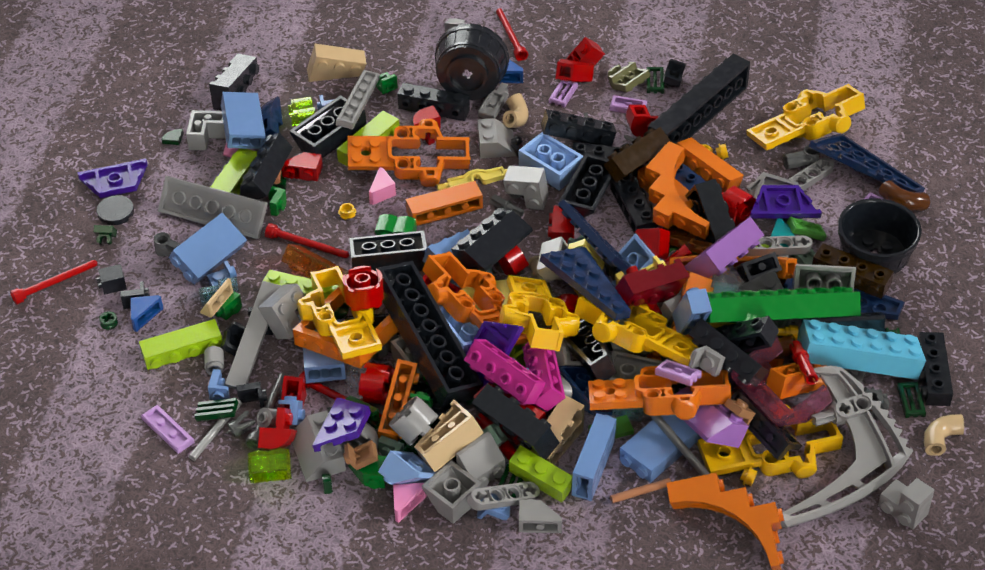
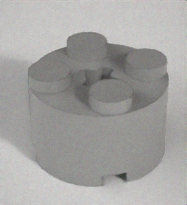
(413, 420)

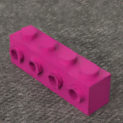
(545, 366)
(504, 371)

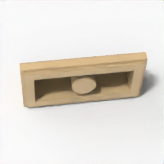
(218, 299)

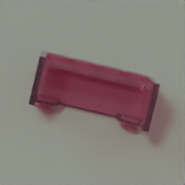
(770, 403)

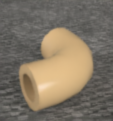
(518, 112)
(938, 430)

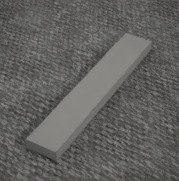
(358, 99)
(251, 340)

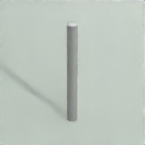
(210, 436)

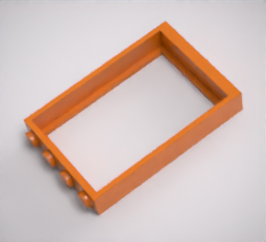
(308, 338)

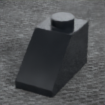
(758, 267)

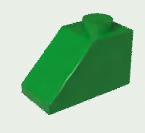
(369, 474)

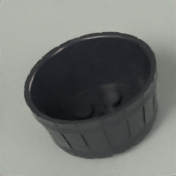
(474, 50)
(879, 226)

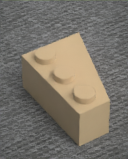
(566, 424)
(449, 436)

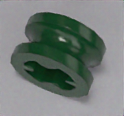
(104, 317)

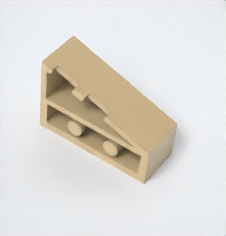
(335, 63)

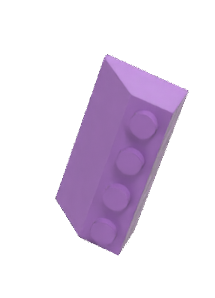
(726, 249)
(717, 424)

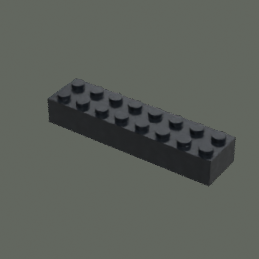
(704, 100)
(428, 335)

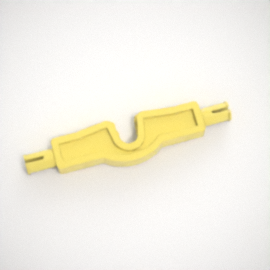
(485, 176)

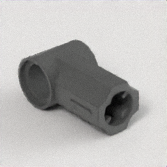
(801, 158)
(164, 244)

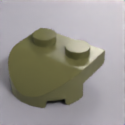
(627, 77)

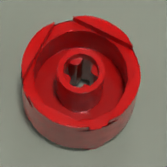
(739, 204)
(363, 288)
(375, 383)

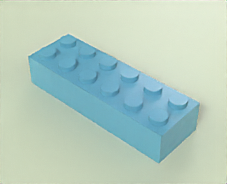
(862, 349)

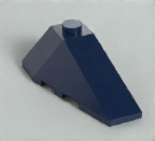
(578, 379)

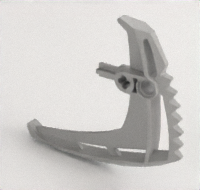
(868, 443)

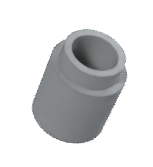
(213, 359)
(267, 417)

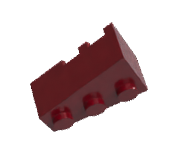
(653, 285)

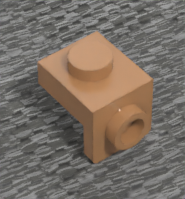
(741, 409)
(360, 455)

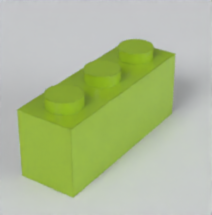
(544, 474)

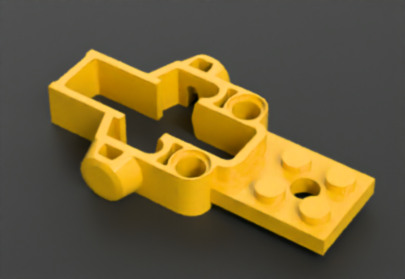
(789, 124)
(534, 295)
(313, 308)
(645, 333)
(745, 456)

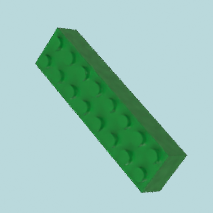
(784, 304)

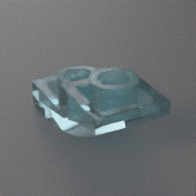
(207, 292)

